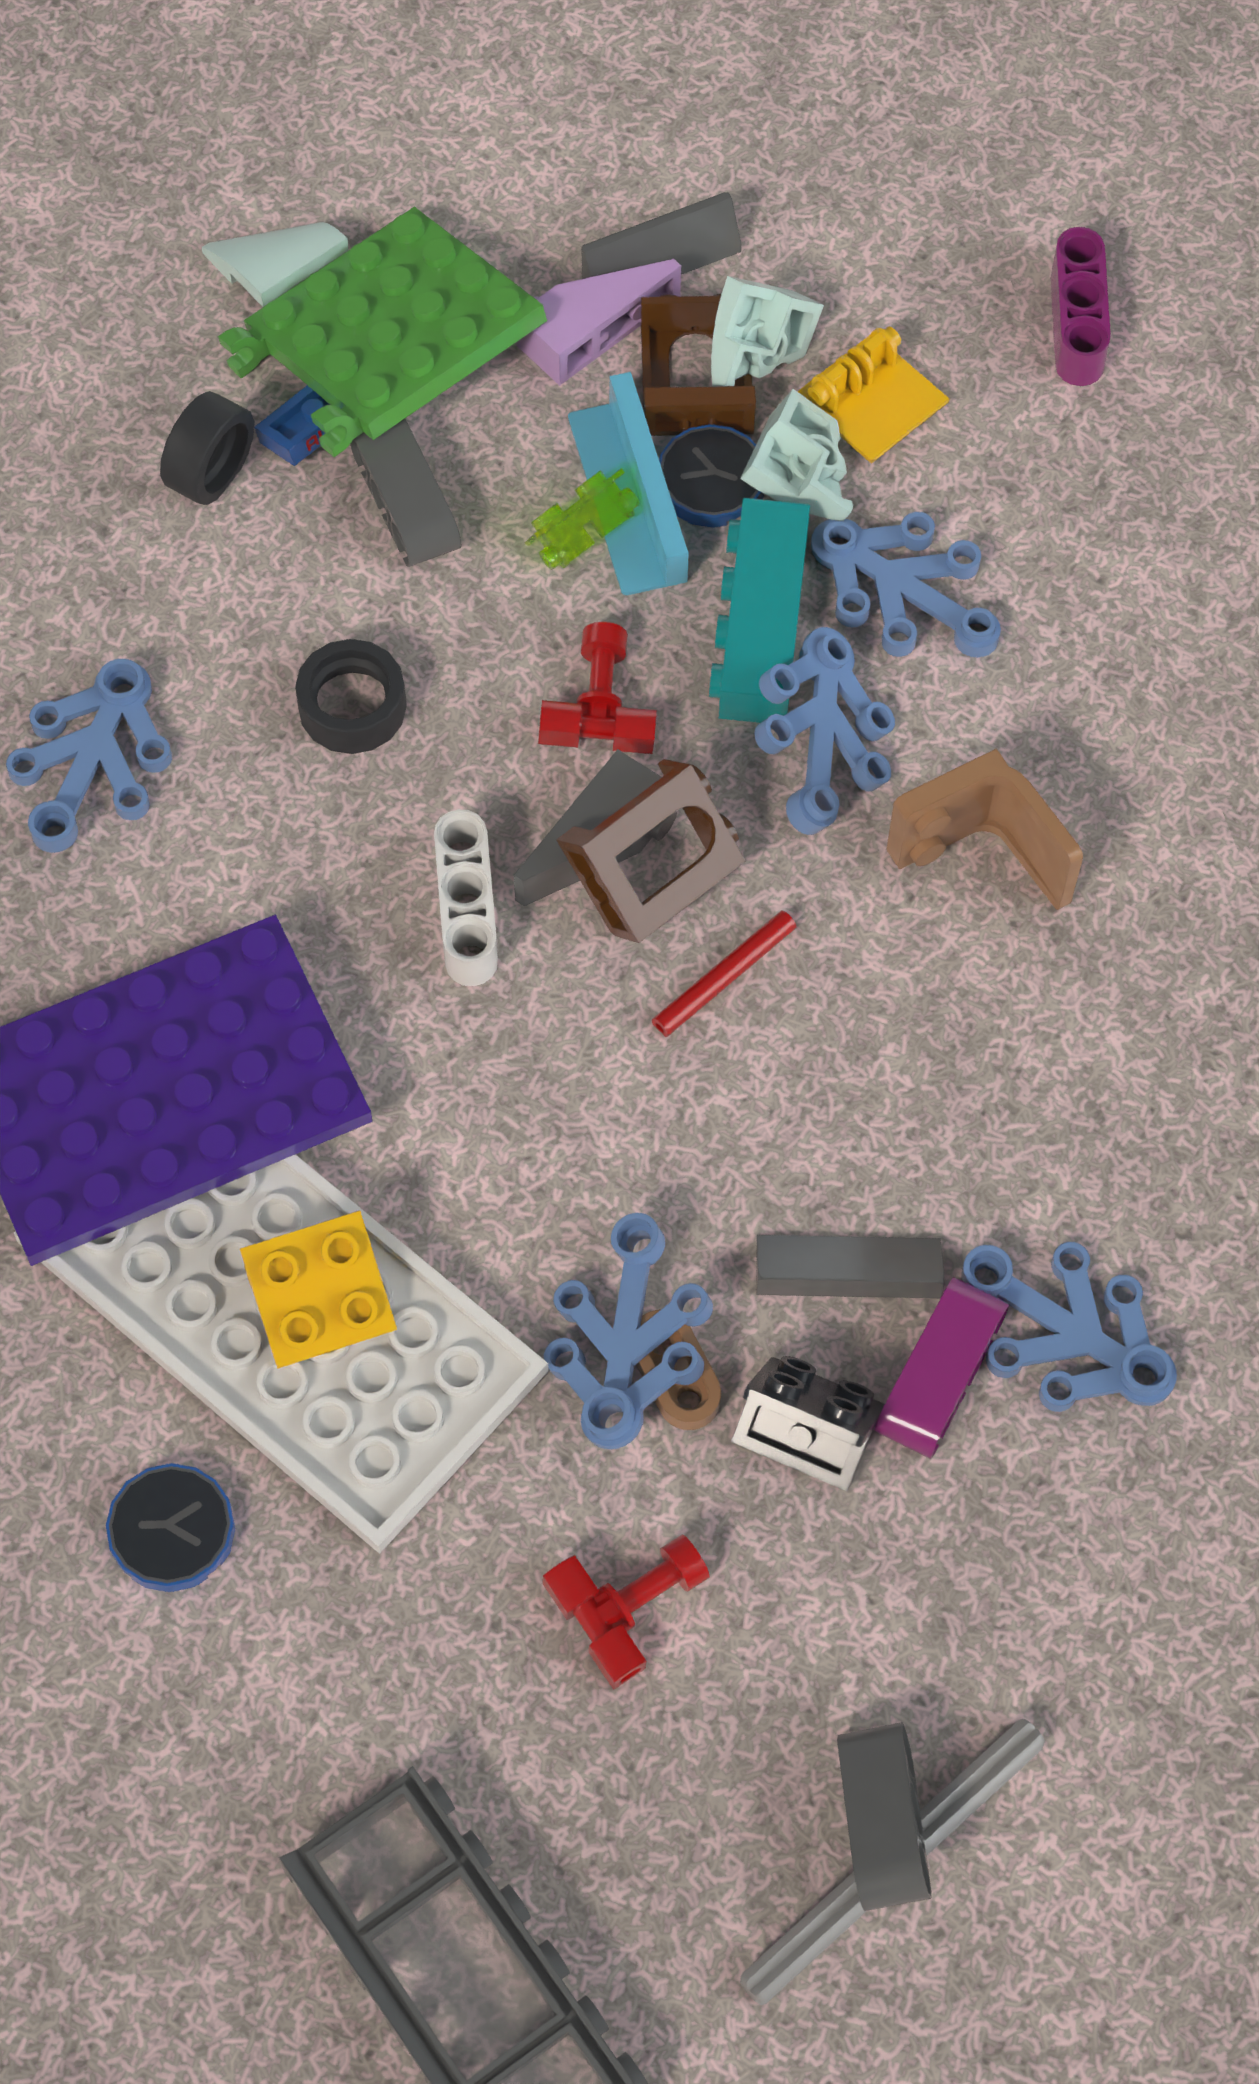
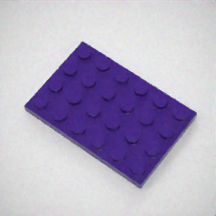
(166, 1088)

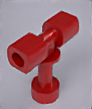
(598, 711)
(607, 1612)

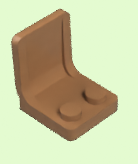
(991, 799)

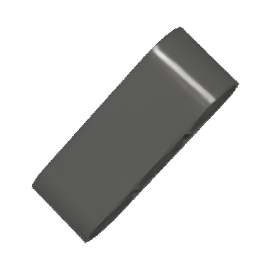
(408, 493)
(883, 1817)

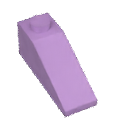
(594, 315)

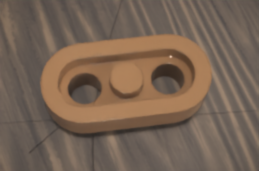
(706, 1387)

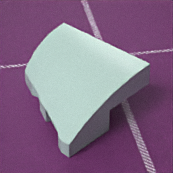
(277, 259)
(759, 329)
(800, 459)

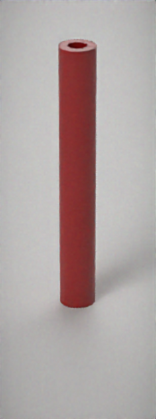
(724, 973)

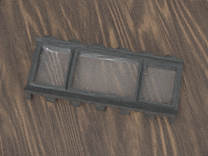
(448, 1947)

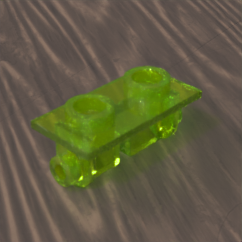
(599, 504)

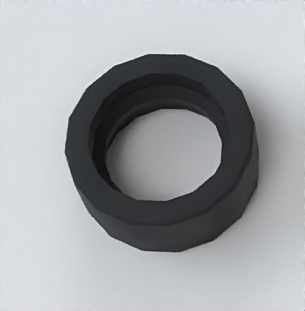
(207, 447)
(359, 733)

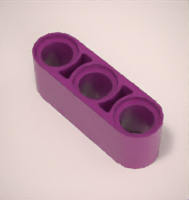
(1080, 306)
(941, 1367)

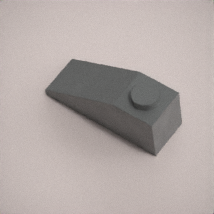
(612, 788)

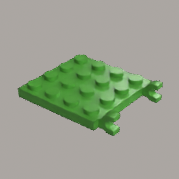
(387, 327)

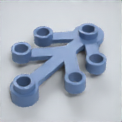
(901, 579)
(829, 663)
(90, 748)
(1075, 1332)
(627, 1340)

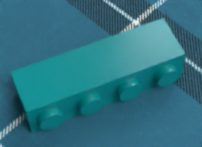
(763, 605)

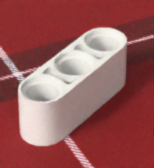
(466, 874)

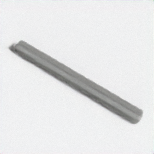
(939, 1819)

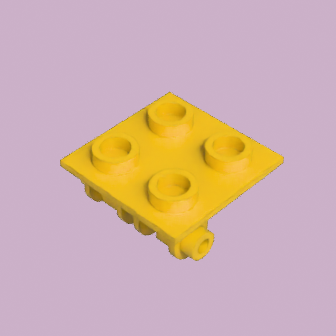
(874, 394)
(318, 1289)

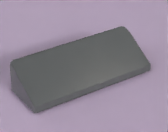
(689, 235)
(849, 1266)

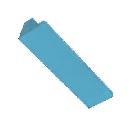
(650, 546)

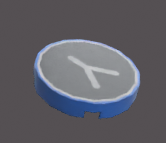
(705, 474)
(170, 1527)

